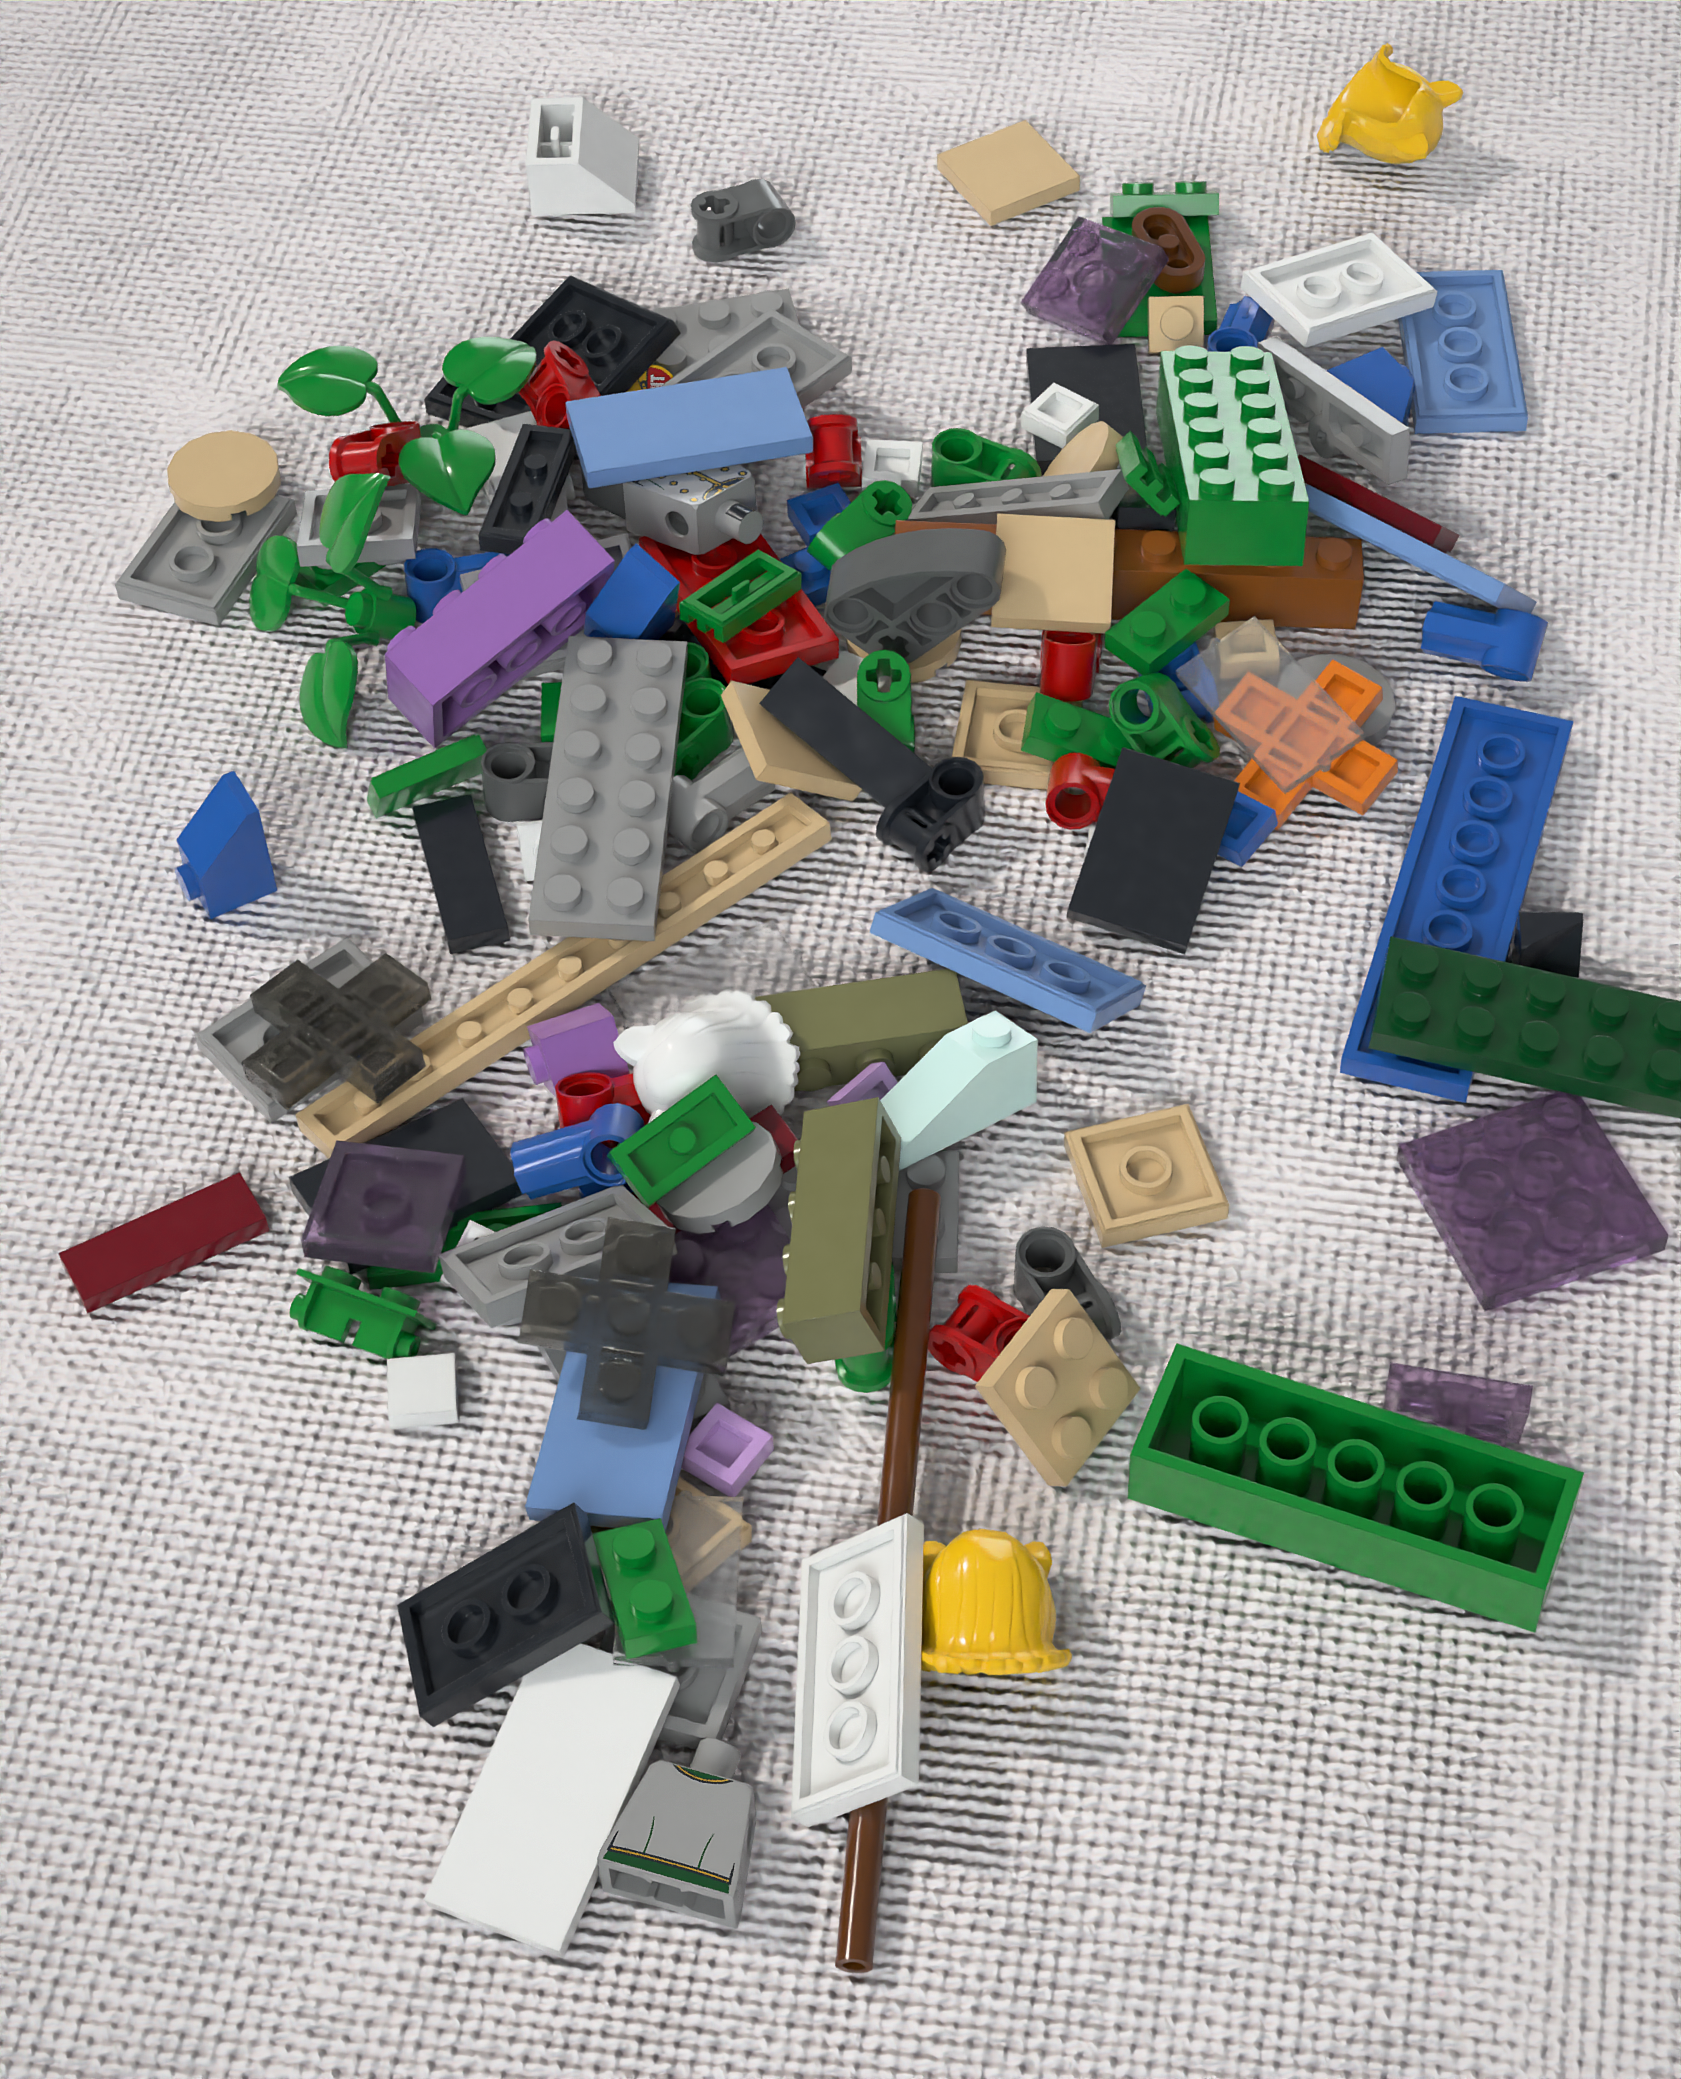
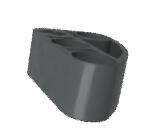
(914, 588)

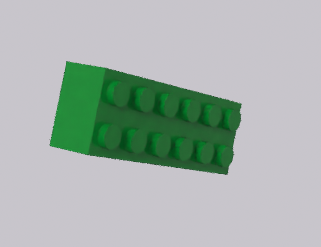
(1231, 458)
(1354, 1486)

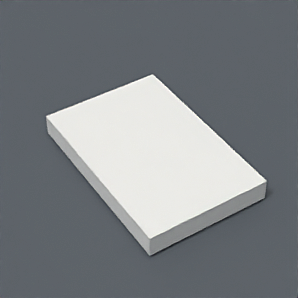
(1338, 289)

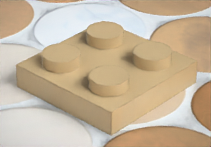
(1058, 1387)

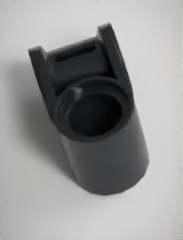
(936, 812)

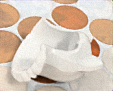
(709, 1037)

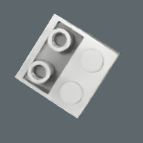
(579, 160)

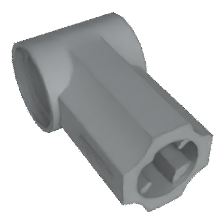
(707, 803)

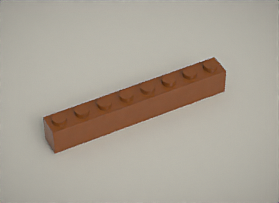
(1313, 595)

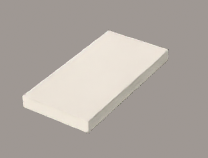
(858, 1672)
(552, 1797)

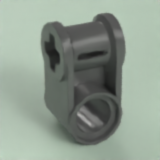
(742, 218)
(516, 780)
(1056, 1250)

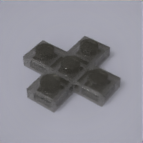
(337, 1031)
(626, 1323)

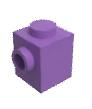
(574, 1045)

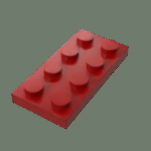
(768, 643)

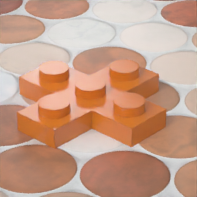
(1354, 777)

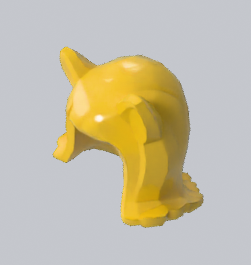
(1388, 112)
(988, 1606)

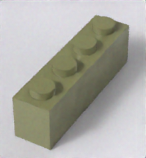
(868, 1022)
(841, 1232)

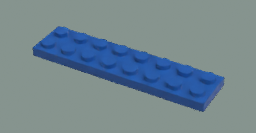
(1465, 864)

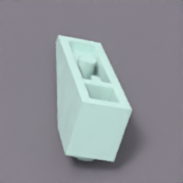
(963, 1086)

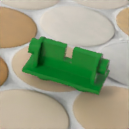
(336, 1302)

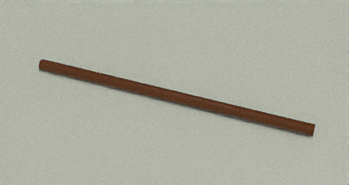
(896, 1498)

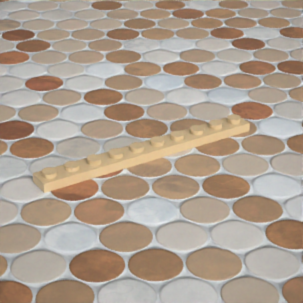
(572, 974)

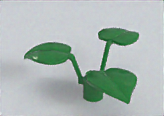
(444, 462)
(374, 612)

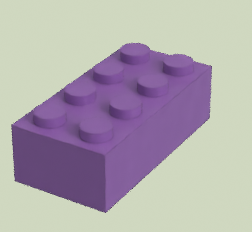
(496, 628)

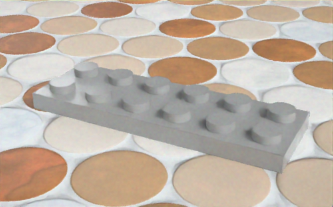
(609, 789)

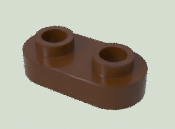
(1171, 232)

